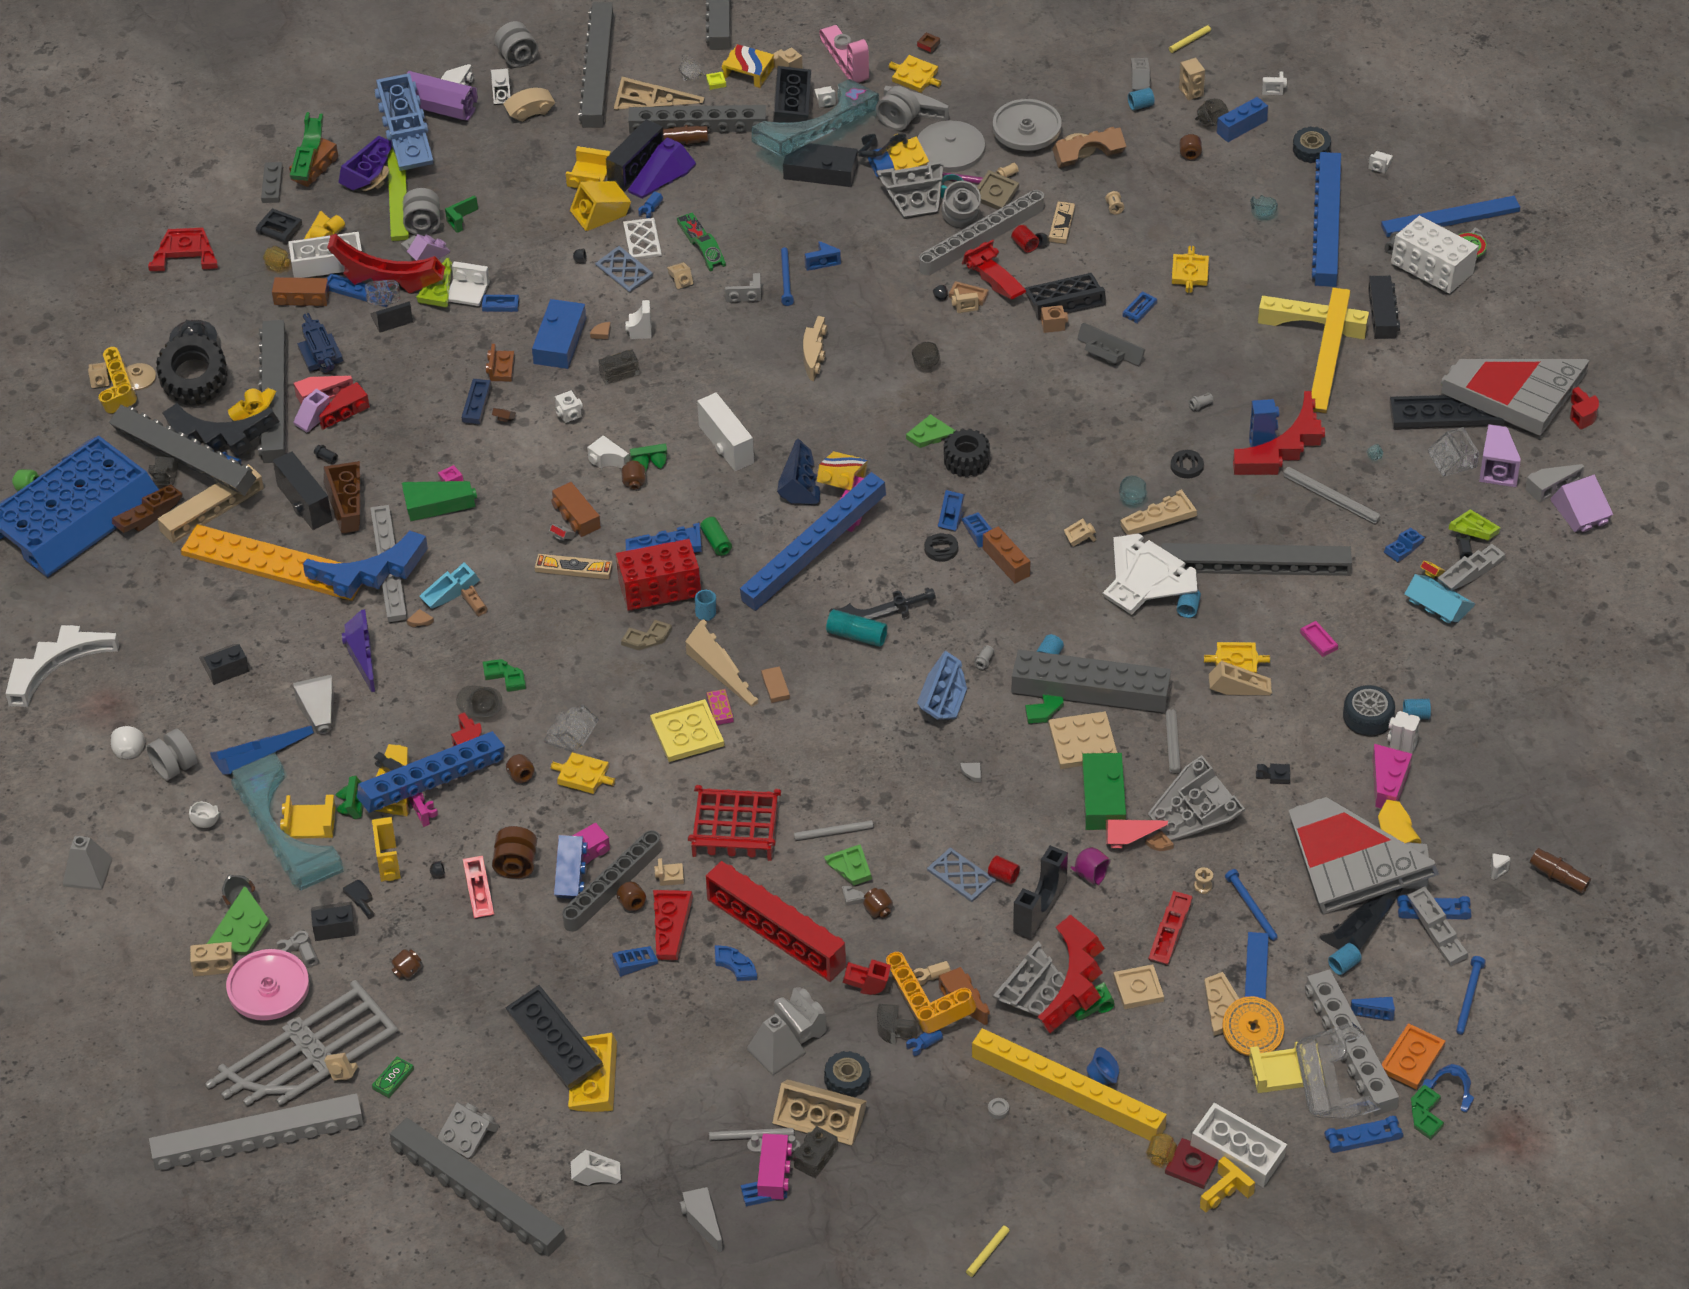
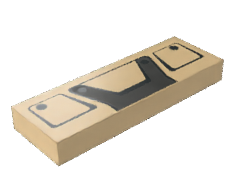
(1061, 222)

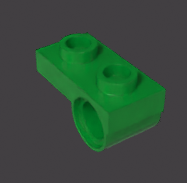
(1102, 1005)

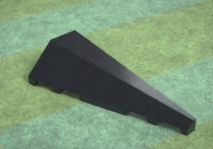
(1360, 922)

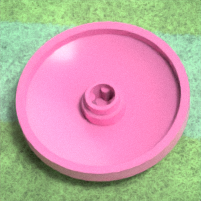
(267, 984)

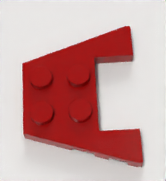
(184, 243)

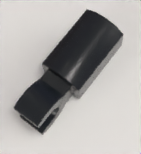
(1464, 546)
(388, 764)

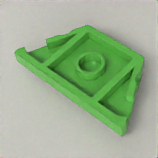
(241, 924)

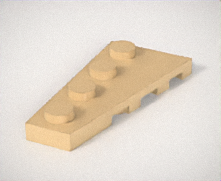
(1165, 513)

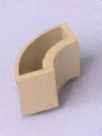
(528, 103)

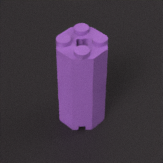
(445, 96)

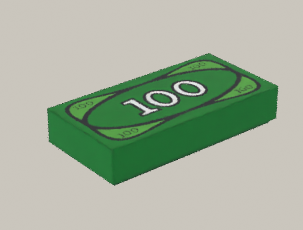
(392, 1077)

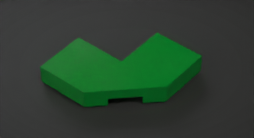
(501, 669)
(1043, 712)
(1421, 1105)

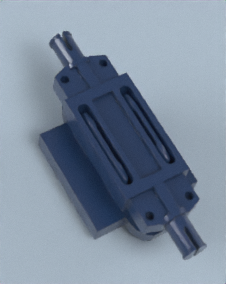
(319, 348)

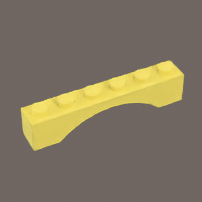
(1278, 311)

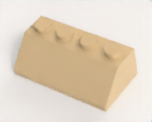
(808, 1106)

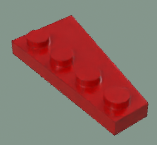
(670, 919)

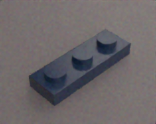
(476, 401)

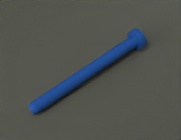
(786, 299)
(1232, 876)
(1477, 963)

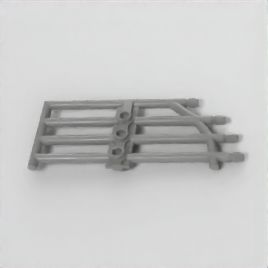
(309, 1045)

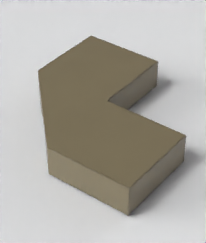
(640, 640)

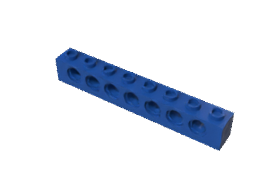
(430, 772)

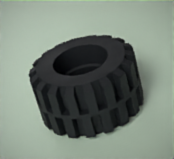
(966, 452)

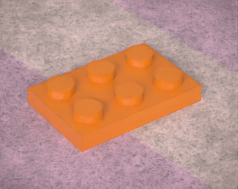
(1412, 1056)

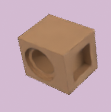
(1053, 319)

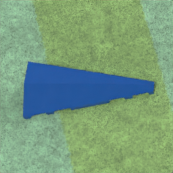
(243, 754)

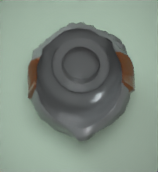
(233, 886)

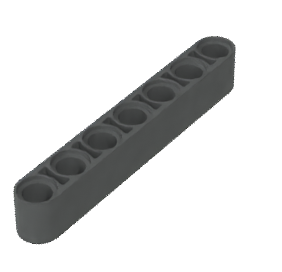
(609, 881)

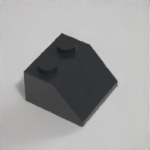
(225, 663)
(333, 921)

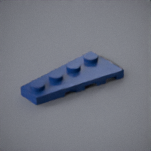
(663, 537)

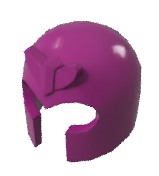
(1092, 865)

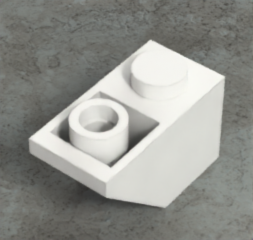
(460, 75)
(500, 85)

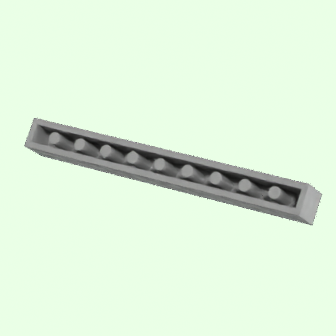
(256, 1132)

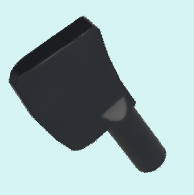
(360, 895)

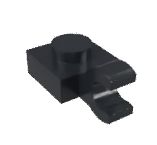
(1276, 773)

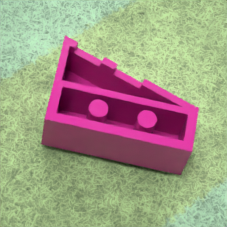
(1389, 773)

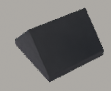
(393, 317)

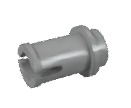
(1200, 401)
(982, 660)

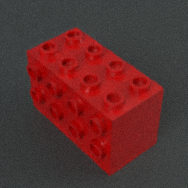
(658, 574)

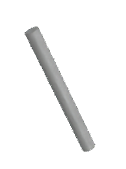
(833, 830)
(745, 1134)

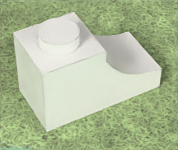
(640, 322)
(606, 453)
(594, 1168)

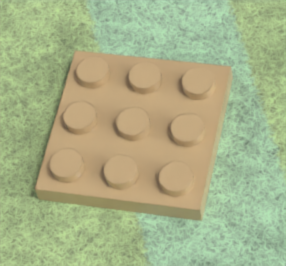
(1081, 735)

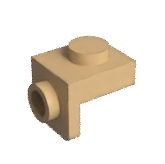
(340, 1067)

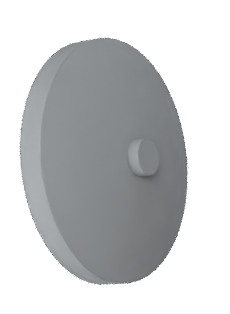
(1026, 124)
(954, 142)

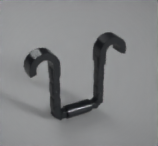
(871, 140)

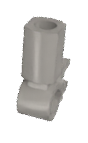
(300, 942)

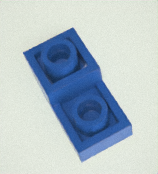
(1404, 545)

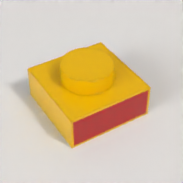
(1431, 569)

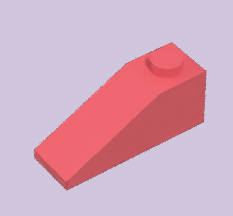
(327, 384)
(1126, 831)
(478, 886)

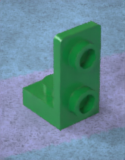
(455, 213)

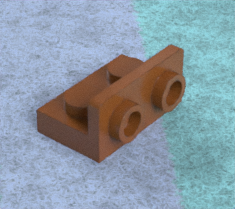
(500, 364)

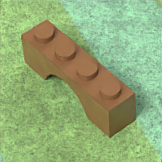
(1109, 141)

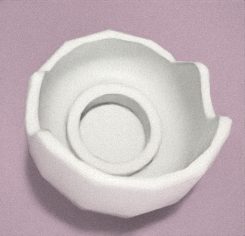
(203, 814)

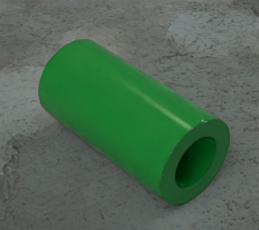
(716, 536)

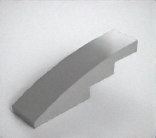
(929, 107)
(1471, 568)
(1437, 926)

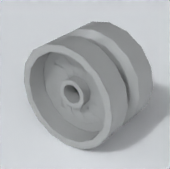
(897, 108)

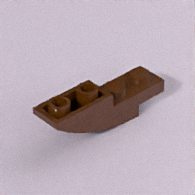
(149, 511)

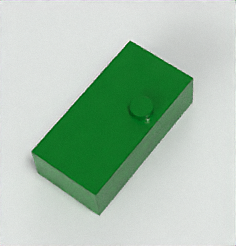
(1102, 789)

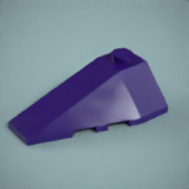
(366, 164)
(663, 166)
(358, 646)

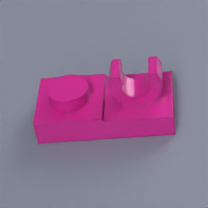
(423, 810)

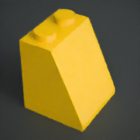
(599, 203)

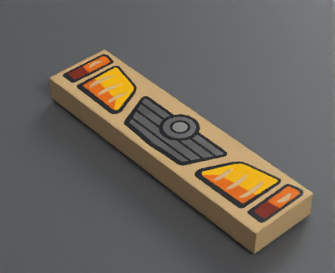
(573, 566)

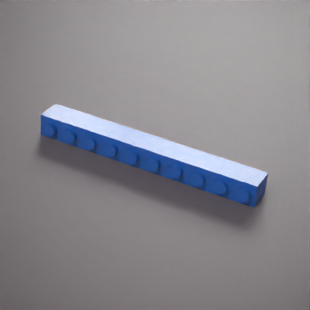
(1327, 219)
(812, 541)

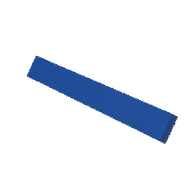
(1457, 214)

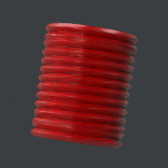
(1025, 238)
(1003, 869)

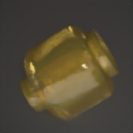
(276, 258)
(1161, 1149)

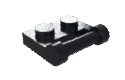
(280, 221)

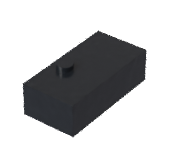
(791, 95)
(633, 153)
(821, 165)
(302, 490)

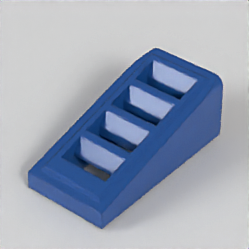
(976, 529)
(629, 967)
(1375, 1008)

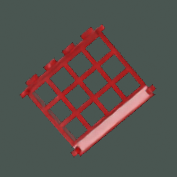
(731, 842)

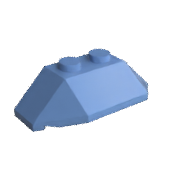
(943, 688)

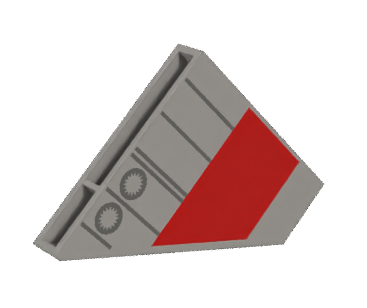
(1516, 389)
(1352, 857)

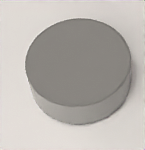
(841, 41)
(998, 1108)

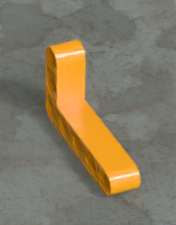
(929, 1015)

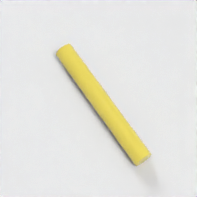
(1189, 39)
(987, 1251)

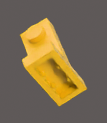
(1232, 1179)

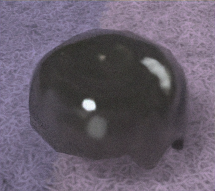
(926, 355)

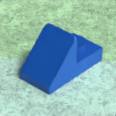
(825, 257)
(951, 510)

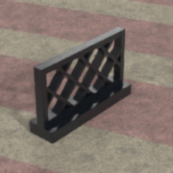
(1073, 300)

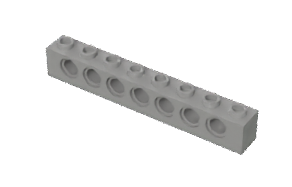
(1336, 1011)

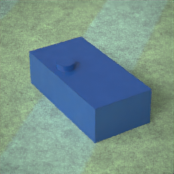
(559, 333)

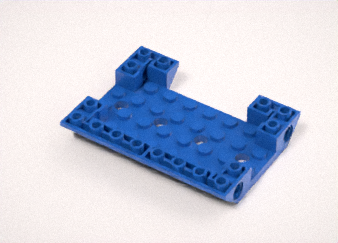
(80, 513)

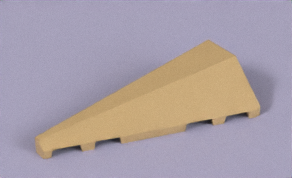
(642, 94)
(708, 653)

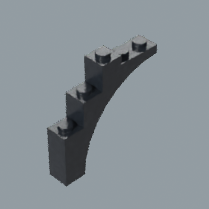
(217, 434)

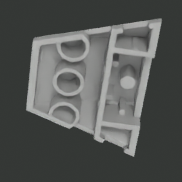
(915, 188)
(1032, 983)

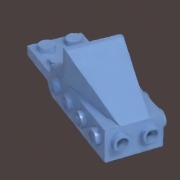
(404, 121)

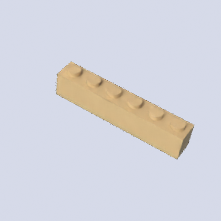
(203, 508)

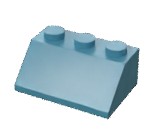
(1438, 598)

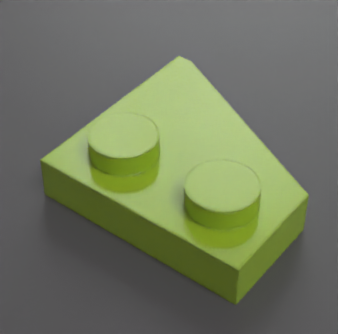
(1474, 525)

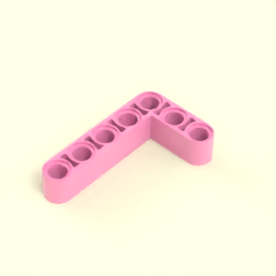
(853, 60)

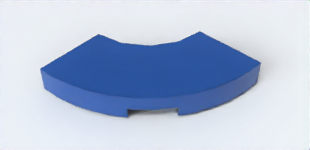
(736, 962)

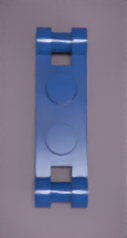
(1446, 904)
(1363, 1135)

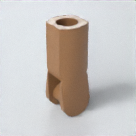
(473, 599)

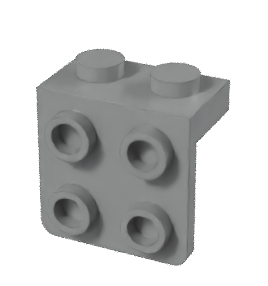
(466, 1129)

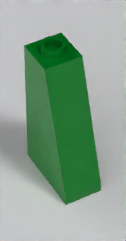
(437, 498)

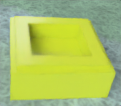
(716, 80)

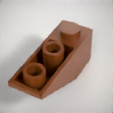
(958, 979)

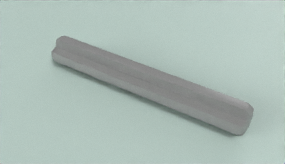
(1172, 739)

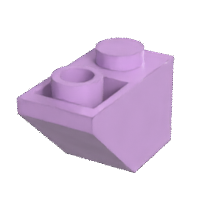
(426, 247)
(311, 409)

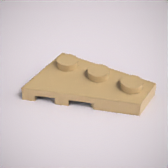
(1219, 997)

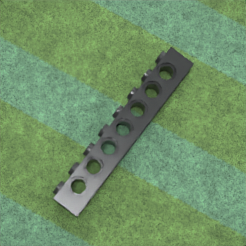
(717, 118)

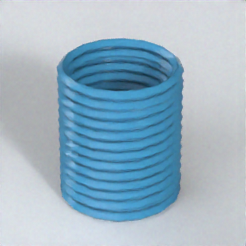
(1141, 98)
(705, 604)
(1188, 604)
(1051, 644)
(1417, 707)
(1344, 958)

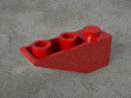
(344, 405)

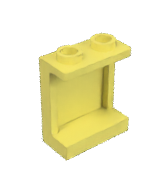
(1275, 1069)

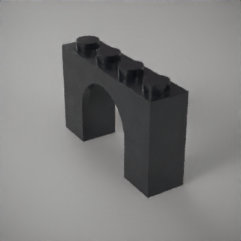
(1032, 907)

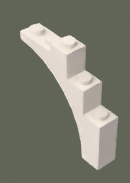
(49, 656)

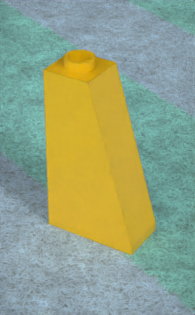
(401, 755)

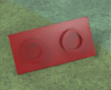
(973, 257)

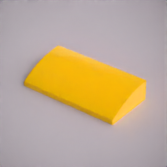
(597, 1090)

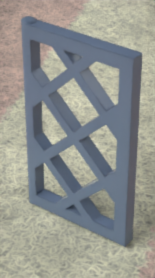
(627, 257)
(942, 861)

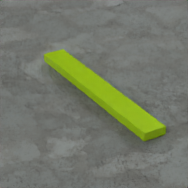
(397, 191)

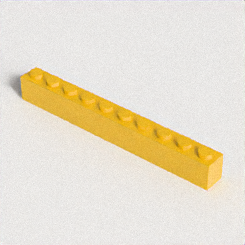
(1068, 1085)

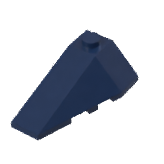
(798, 479)

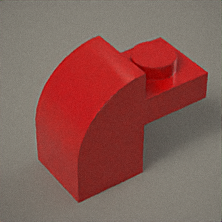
(1584, 409)
(468, 730)
(870, 979)

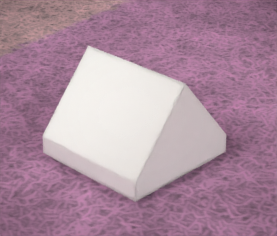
(1499, 865)

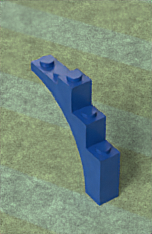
(373, 571)

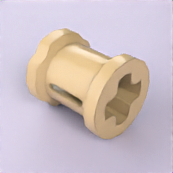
(1109, 199)
(1208, 876)

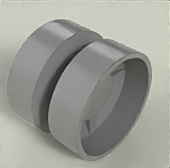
(516, 44)
(961, 203)
(421, 211)
(171, 754)

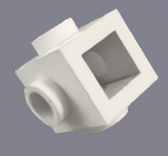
(568, 410)

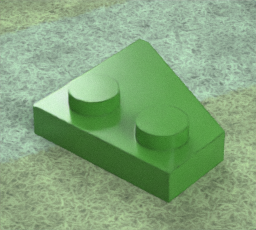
(928, 432)
(850, 864)

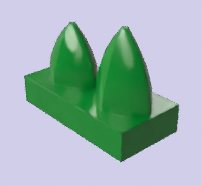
(656, 453)
(351, 804)

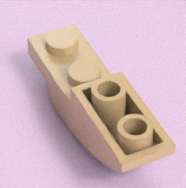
(813, 347)

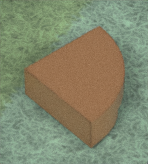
(601, 331)
(420, 618)
(1159, 842)

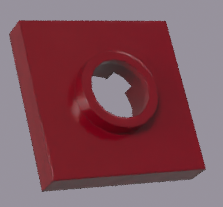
(1195, 1175)

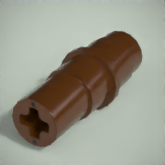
(687, 134)
(1560, 870)

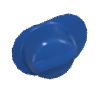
(1103, 1067)

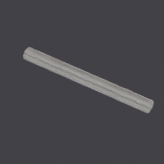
(1332, 495)

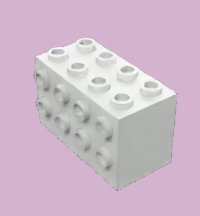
(1434, 254)

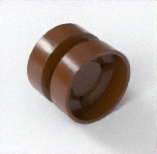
(514, 852)

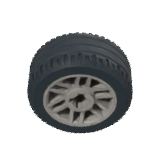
(1368, 710)

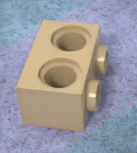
(1192, 79)
(212, 958)

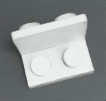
(468, 283)

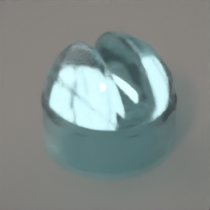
(1375, 452)

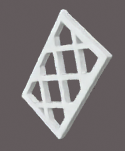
(645, 253)

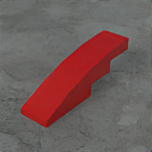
(1000, 279)
(1170, 928)

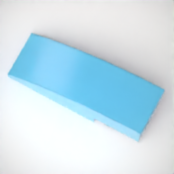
(449, 586)

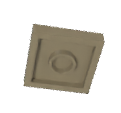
(997, 190)

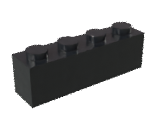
(1383, 307)

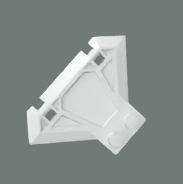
(1146, 573)

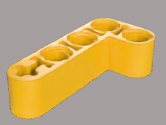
(122, 391)

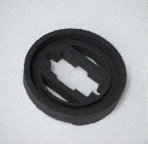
(1183, 472)
(944, 554)

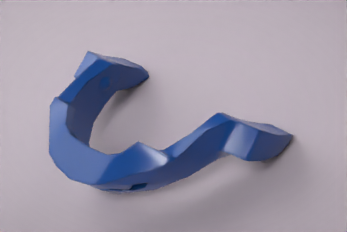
(1455, 1070)

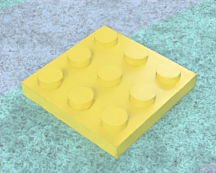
(687, 730)

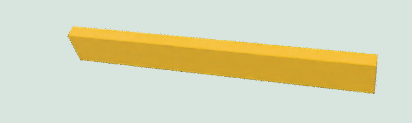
(1330, 348)

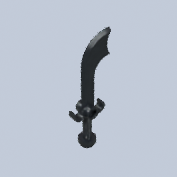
(899, 605)

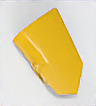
(325, 226)
(254, 403)
(1397, 822)

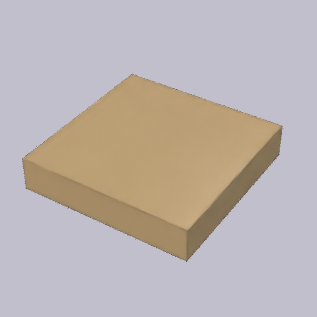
(1138, 986)

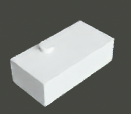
(313, 258)
(725, 432)
(1239, 1141)

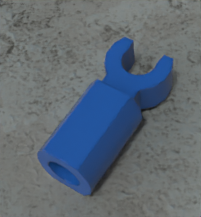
(651, 204)
(923, 1041)

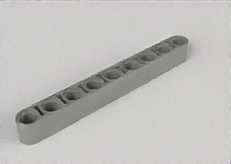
(981, 231)

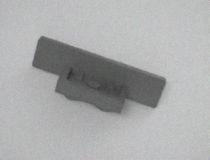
(1109, 346)

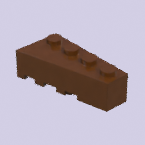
(343, 490)

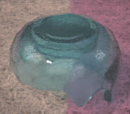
(1263, 206)
(1132, 490)

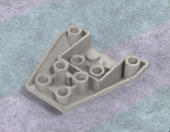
(1195, 802)

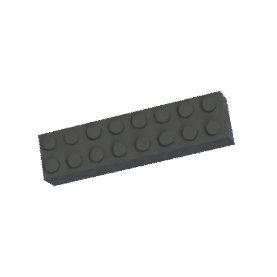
(1091, 680)

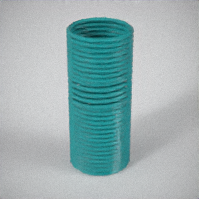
(861, 630)

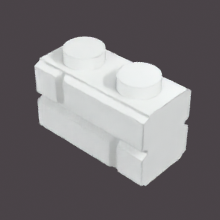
(1403, 732)

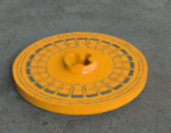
(1245, 1012)

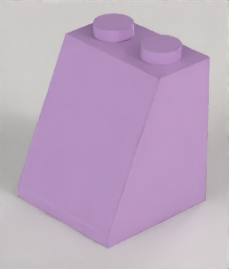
(1500, 458)
(1582, 504)

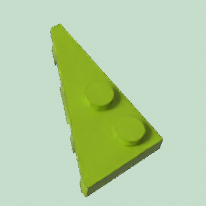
(437, 293)

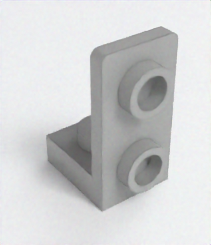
(745, 293)

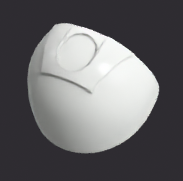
(127, 742)

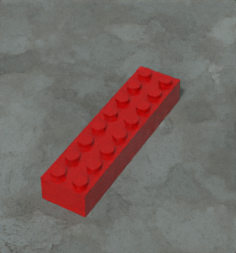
(776, 921)

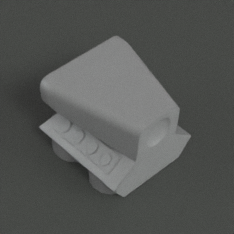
(801, 1015)

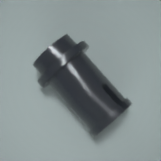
(321, 452)

